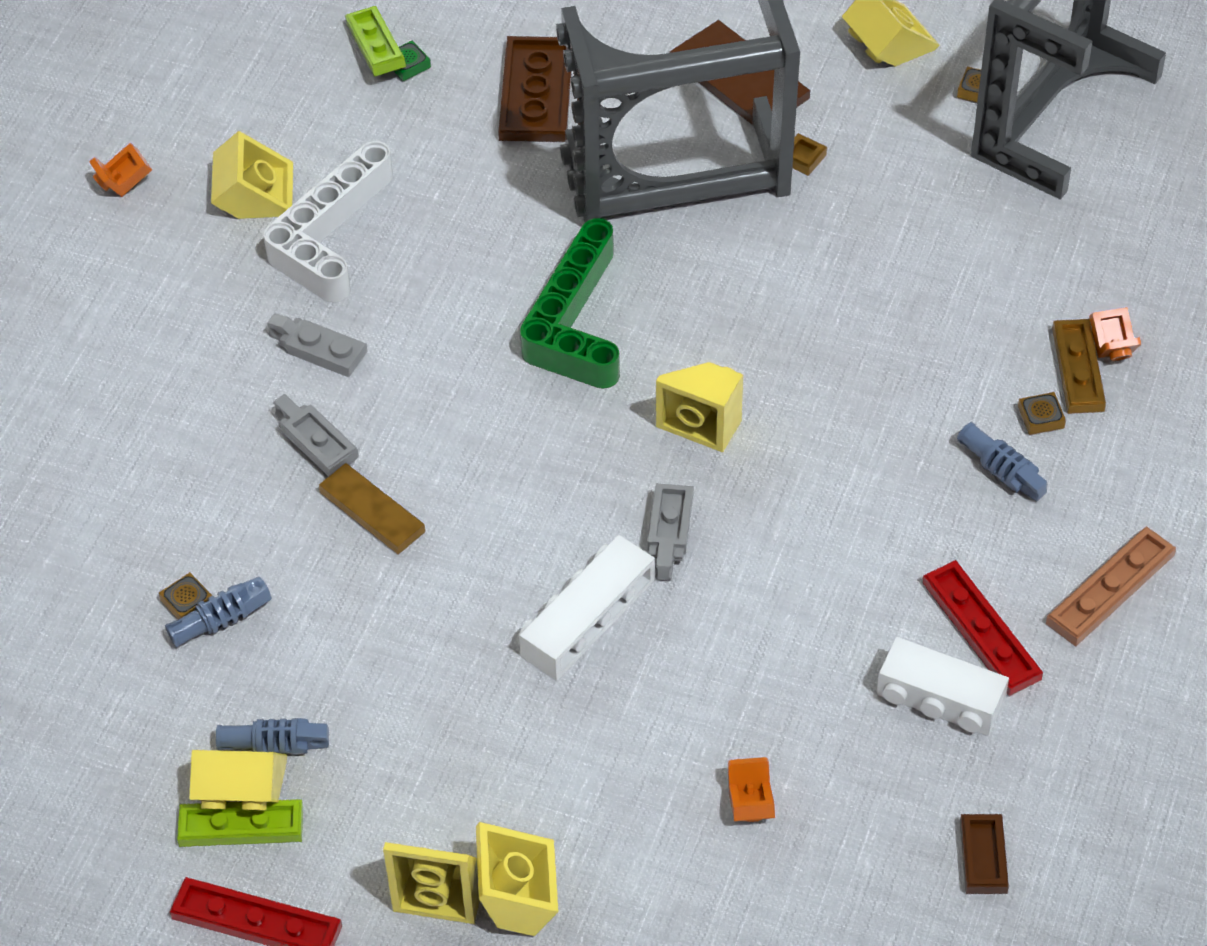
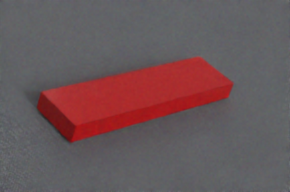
(982, 626)
(252, 916)

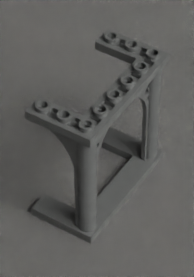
(1070, 54)
(612, 73)

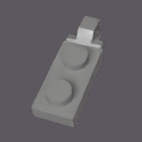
(317, 344)
(314, 435)
(669, 526)

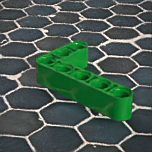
(547, 330)

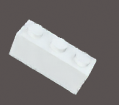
(942, 686)

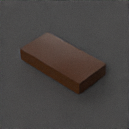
(984, 854)

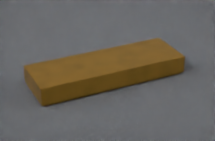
(1078, 366)
(372, 508)

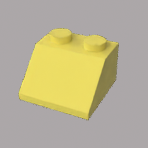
(888, 31)
(251, 179)
(700, 404)
(236, 777)
(516, 878)

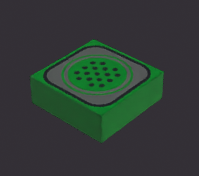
(415, 61)

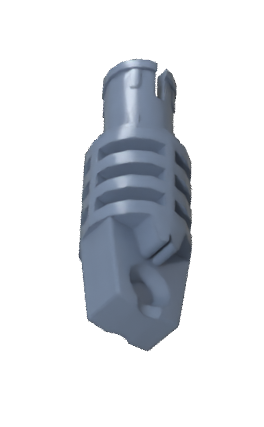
(1004, 462)
(220, 610)
(274, 735)

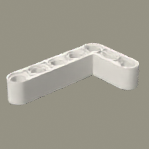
(296, 235)

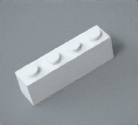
(586, 607)

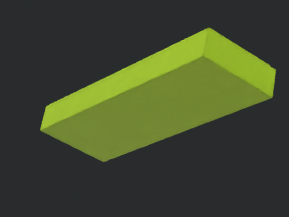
(375, 41)
(233, 826)

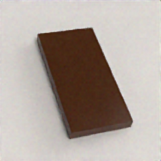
(737, 90)
(534, 91)

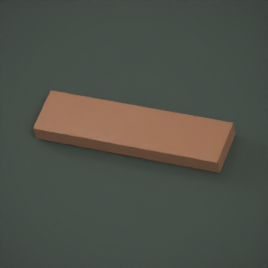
(1110, 586)

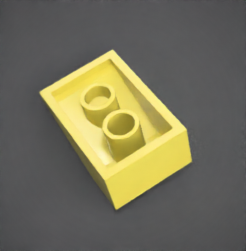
(432, 882)

